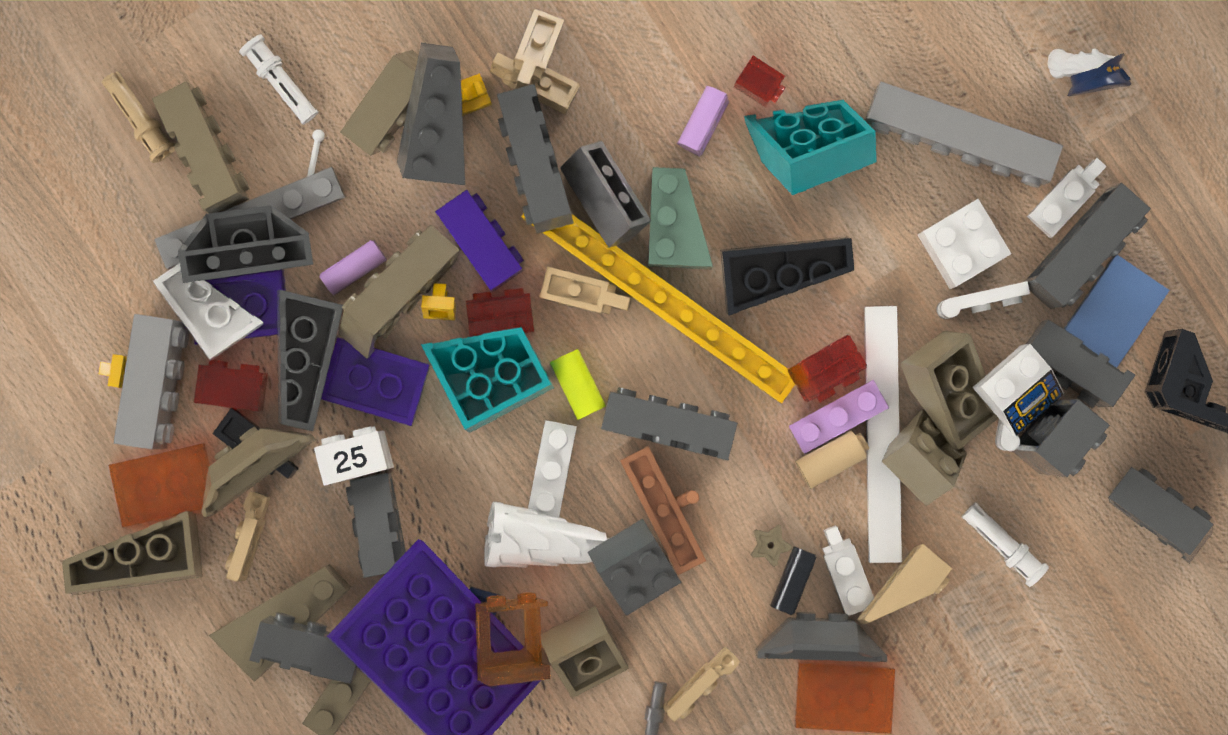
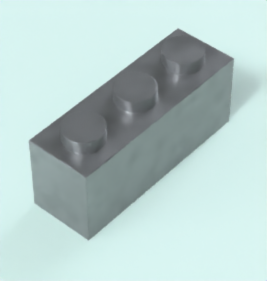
(605, 194)

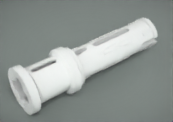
(270, 67)
(1015, 554)

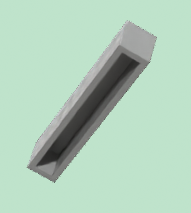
(963, 134)

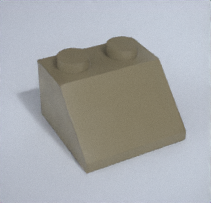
(583, 652)

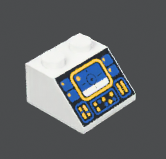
(1020, 388)

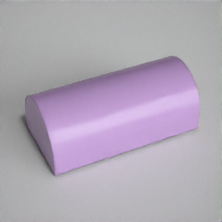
(703, 121)
(353, 267)

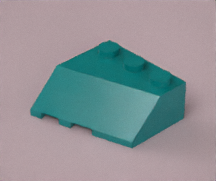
(813, 144)
(488, 374)

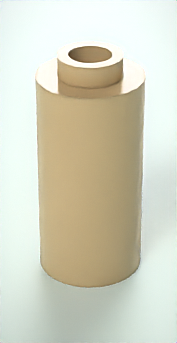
(832, 458)

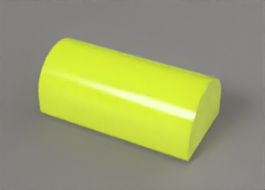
(577, 384)

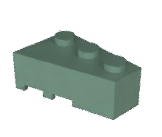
(675, 226)

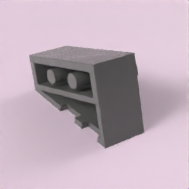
(1079, 367)
(1162, 512)
(376, 523)
(302, 648)

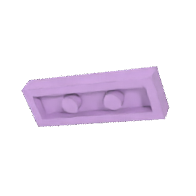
(839, 416)

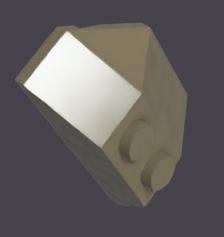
(248, 464)

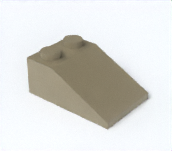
(943, 383)

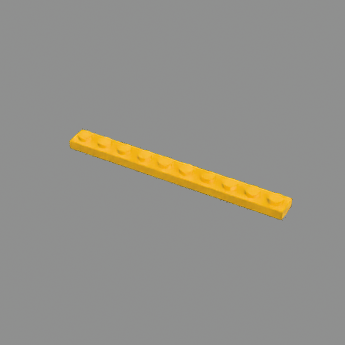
(674, 308)

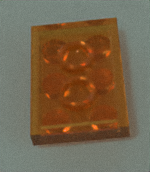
(160, 484)
(844, 698)

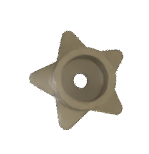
(771, 554)

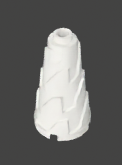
(527, 538)

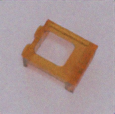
(514, 665)

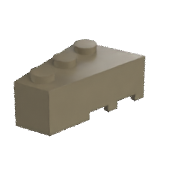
(383, 106)

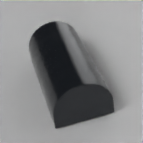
(793, 580)

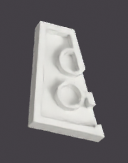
(206, 313)

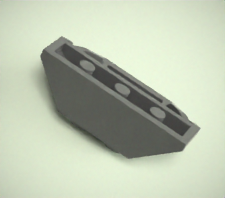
(243, 244)
(820, 639)

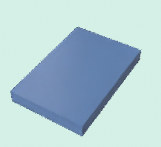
(1116, 309)

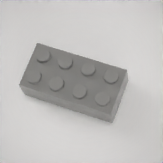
(151, 382)

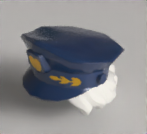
(1088, 71)

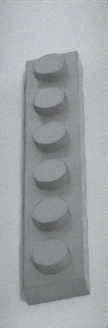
(290, 200)

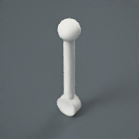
(318, 136)

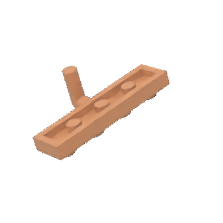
(664, 509)

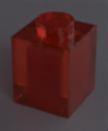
(760, 82)

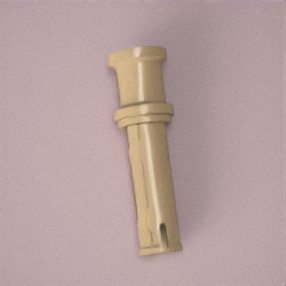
(145, 128)

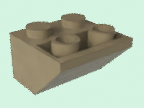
(924, 459)

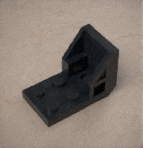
(1180, 368)

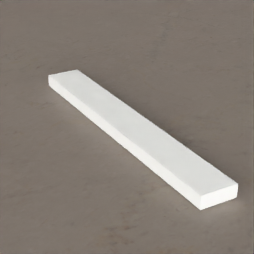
(881, 430)

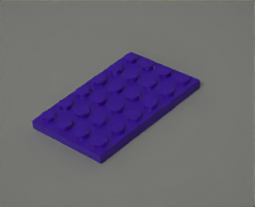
(421, 648)

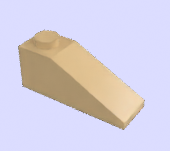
(913, 580)

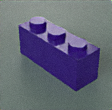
(480, 239)

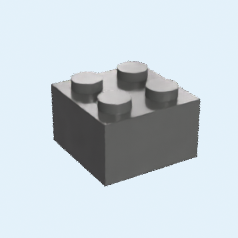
(634, 567)

